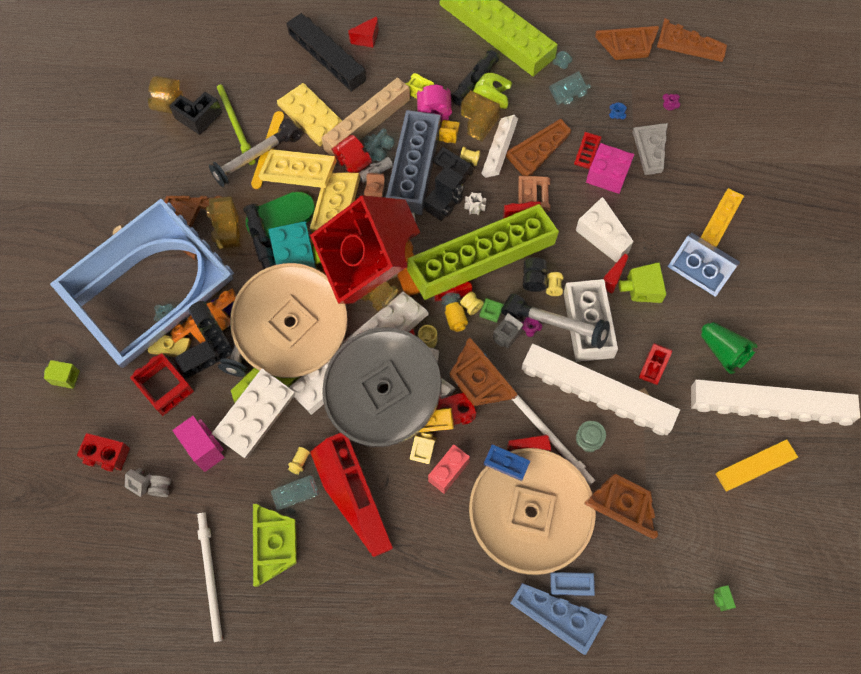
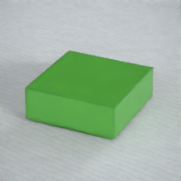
(491, 310)

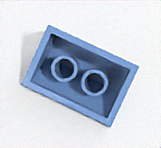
(703, 264)

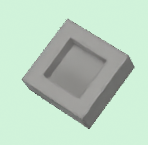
(136, 482)

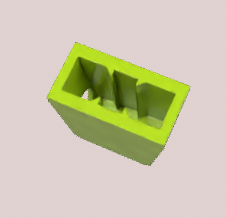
(645, 284)

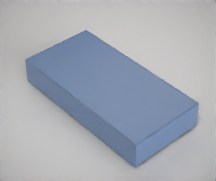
(572, 583)

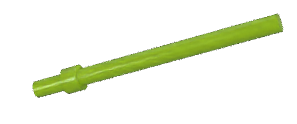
(244, 145)

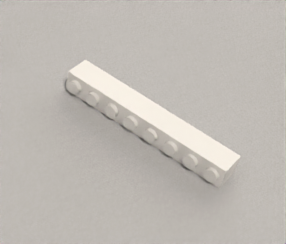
(600, 390)
(775, 401)

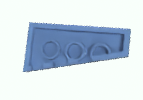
(567, 621)

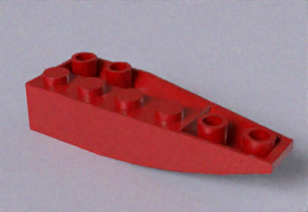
(349, 491)

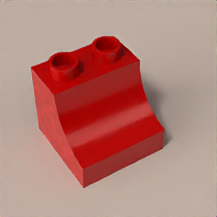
(364, 245)

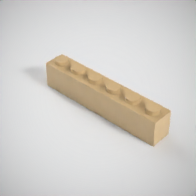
(369, 114)

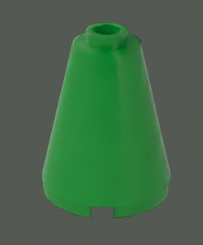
(728, 347)

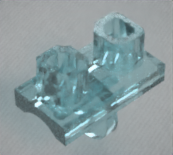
(375, 143)

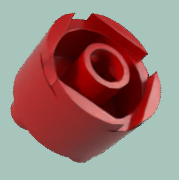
(351, 154)

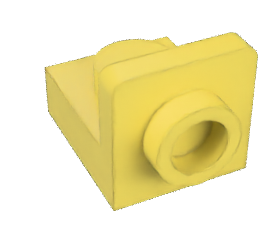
(423, 447)

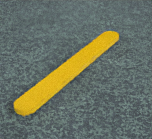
(274, 126)

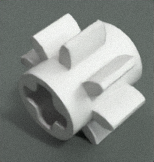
(475, 203)

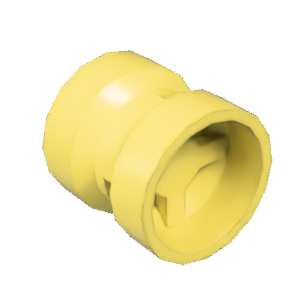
(429, 333)

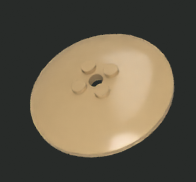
(261, 314)
(539, 542)

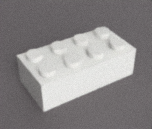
(588, 304)
(253, 413)

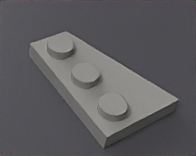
(651, 147)

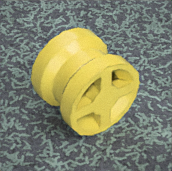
(471, 303)

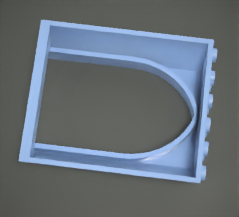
(147, 234)

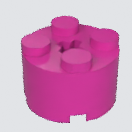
(435, 101)

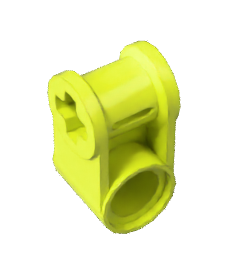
(417, 83)

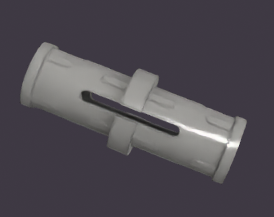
(378, 168)

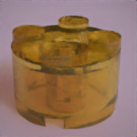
(163, 93)
(381, 296)

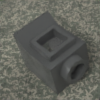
(507, 331)

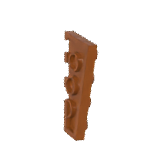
(535, 150)

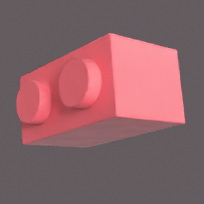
(448, 469)

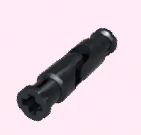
(482, 67)
(259, 236)

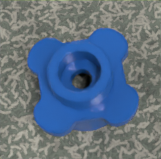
(618, 111)

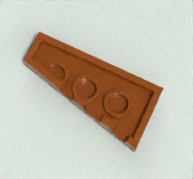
(683, 41)

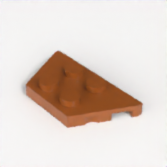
(628, 42)
(479, 377)
(625, 503)

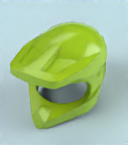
(486, 89)

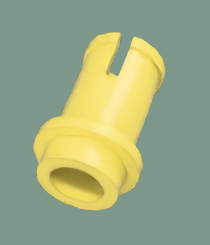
(298, 461)

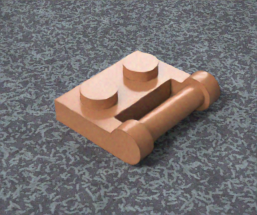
(528, 190)

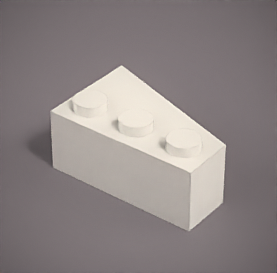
(605, 231)

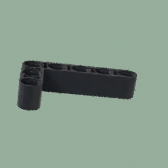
(207, 352)

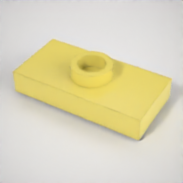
(168, 347)

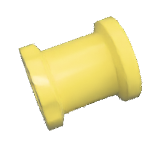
(470, 156)
(554, 284)

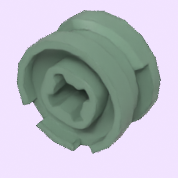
(591, 436)

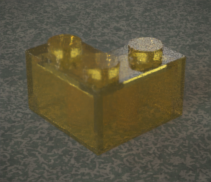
(481, 114)
(225, 222)

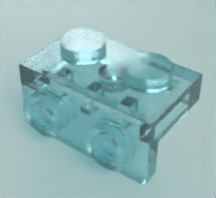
(569, 87)

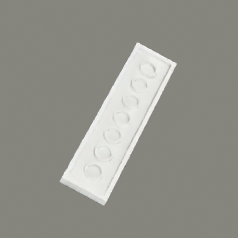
(400, 313)

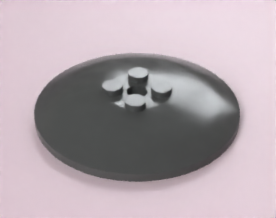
(362, 367)

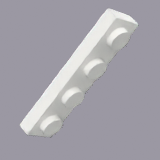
(499, 146)

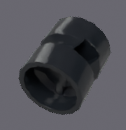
(534, 274)

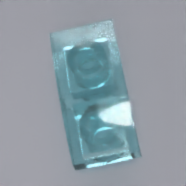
(294, 492)

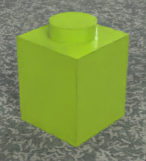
(61, 374)

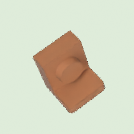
(375, 185)

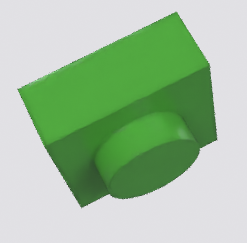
(723, 598)

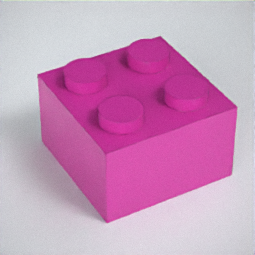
(609, 168)
(199, 443)

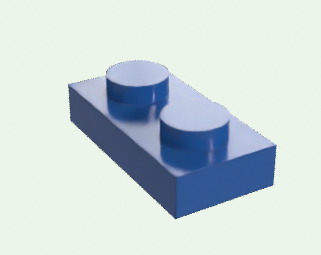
(506, 462)

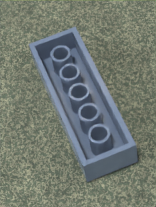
(414, 159)

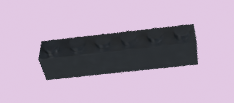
(326, 52)

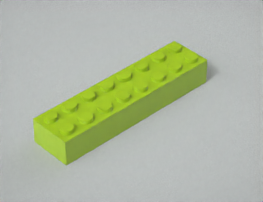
(505, 32)
(481, 251)

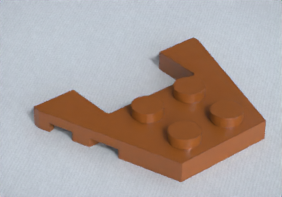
(188, 209)

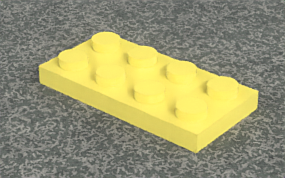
(309, 112)
(298, 168)
(334, 198)

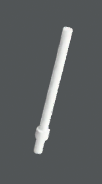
(553, 439)
(204, 534)

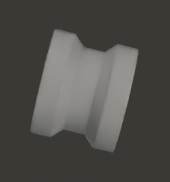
(159, 486)

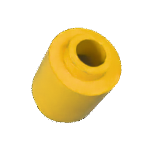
(456, 317)

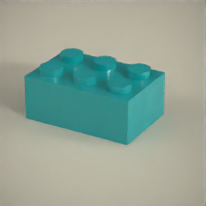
(292, 244)

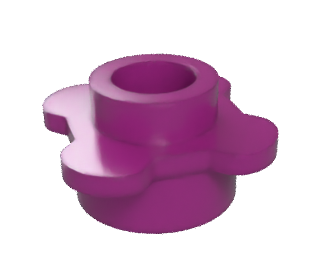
(671, 101)
(530, 331)

